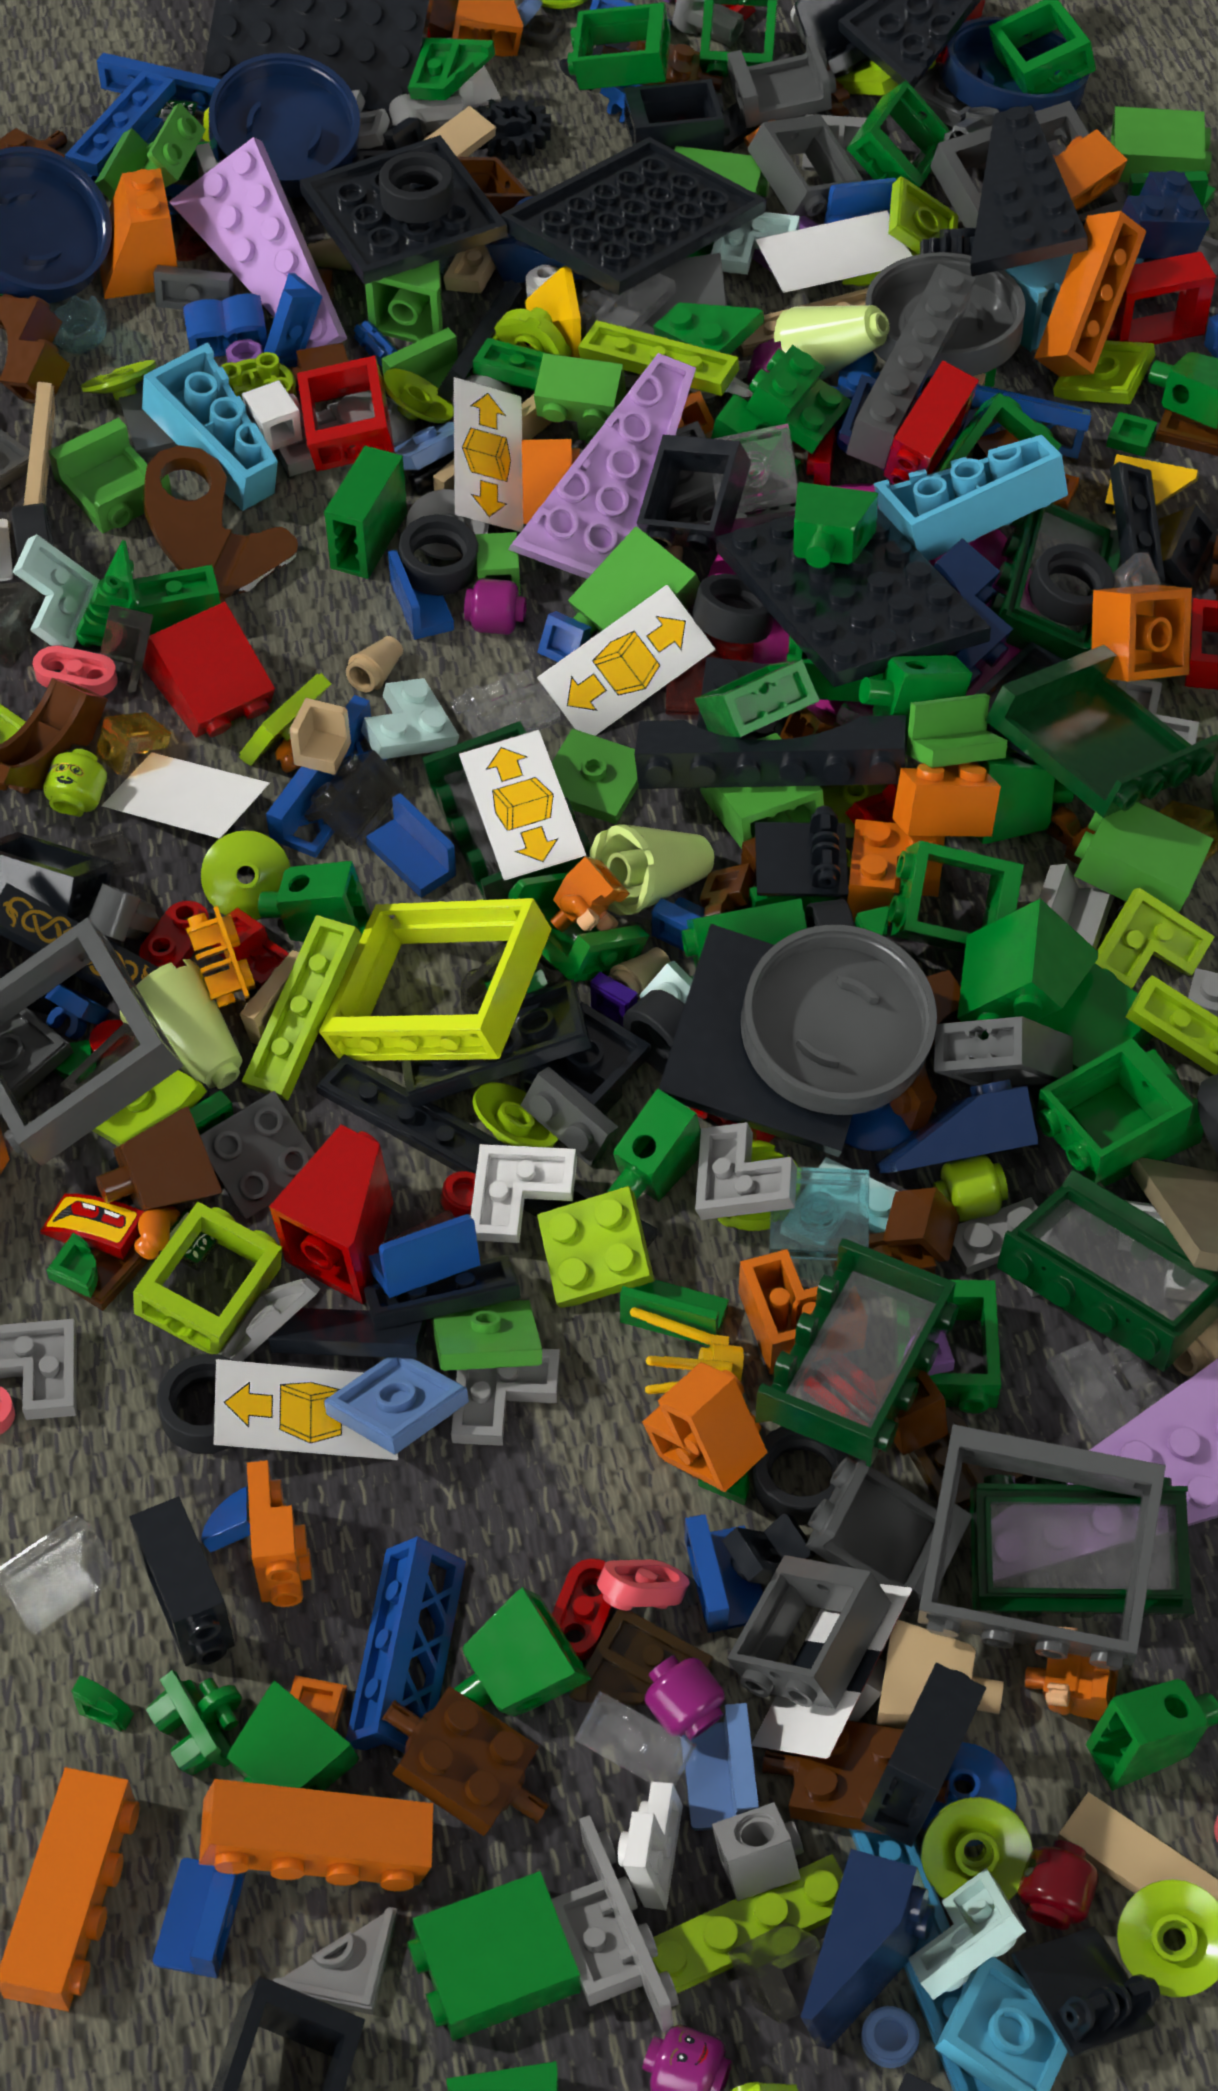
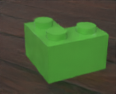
(579, 391)

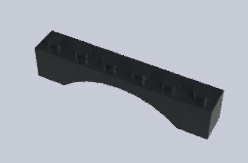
(685, 756)

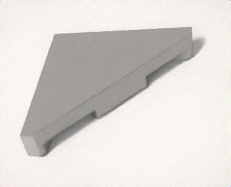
(267, 1315)
(348, 1969)

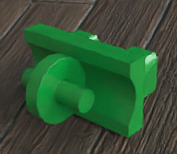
(185, 1704)

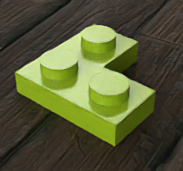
(1149, 929)

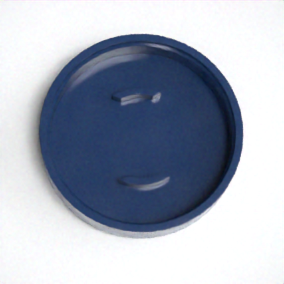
(981, 80)
(294, 108)
(50, 225)

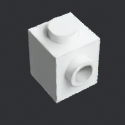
(275, 414)

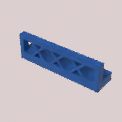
(119, 72)
(130, 110)
(1041, 411)
(288, 809)
(394, 1634)

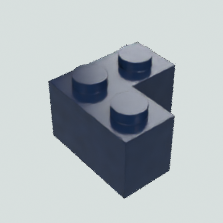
(1169, 215)

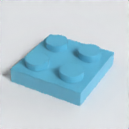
(1002, 2032)

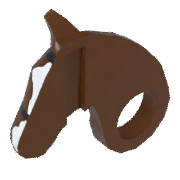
(194, 532)

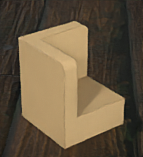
(320, 736)

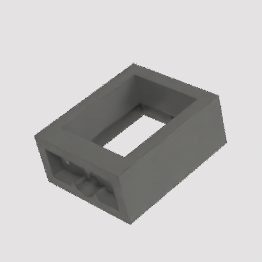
(800, 135)
(1014, 1051)
(791, 1589)

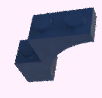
(973, 579)

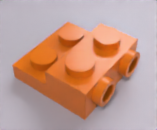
(277, 1543)

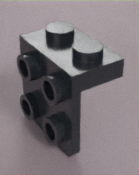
(820, 20)

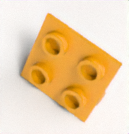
(227, 982)

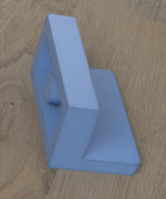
(722, 1771)

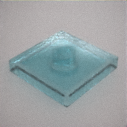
(827, 1208)

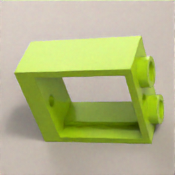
(184, 1317)

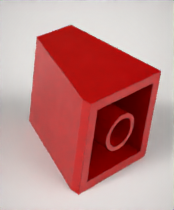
(208, 671)
(336, 1212)

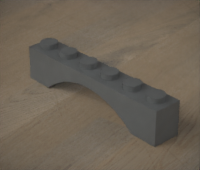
(909, 364)

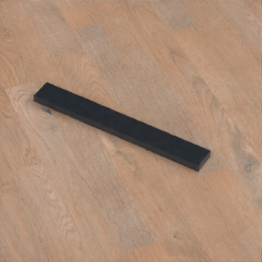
(424, 1126)

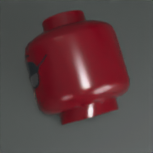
(1058, 1885)

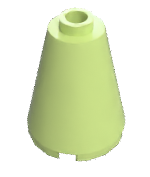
(832, 333)
(651, 863)
(192, 1023)

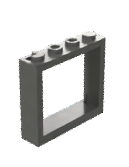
(972, 150)
(111, 1088)
(1062, 1465)

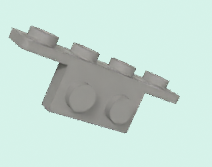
(605, 1938)

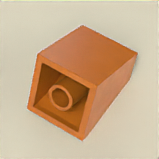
(139, 235)

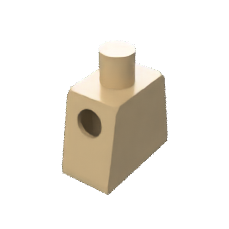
(908, 1666)

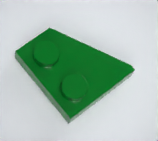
(447, 65)
(709, 326)

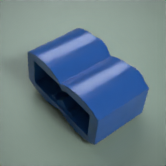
(225, 322)

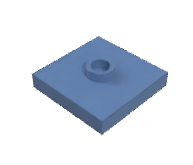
(427, 446)
(396, 1402)

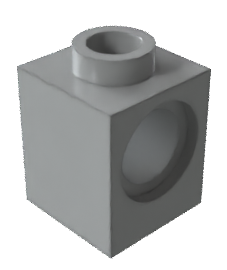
(758, 1850)

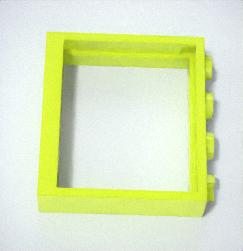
(479, 1036)

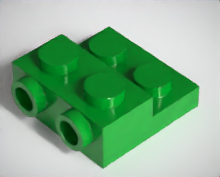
(797, 397)

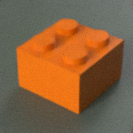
(1145, 629)

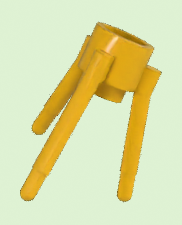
(718, 1355)

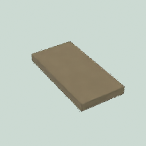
(1186, 1203)

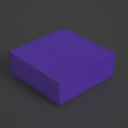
(611, 997)

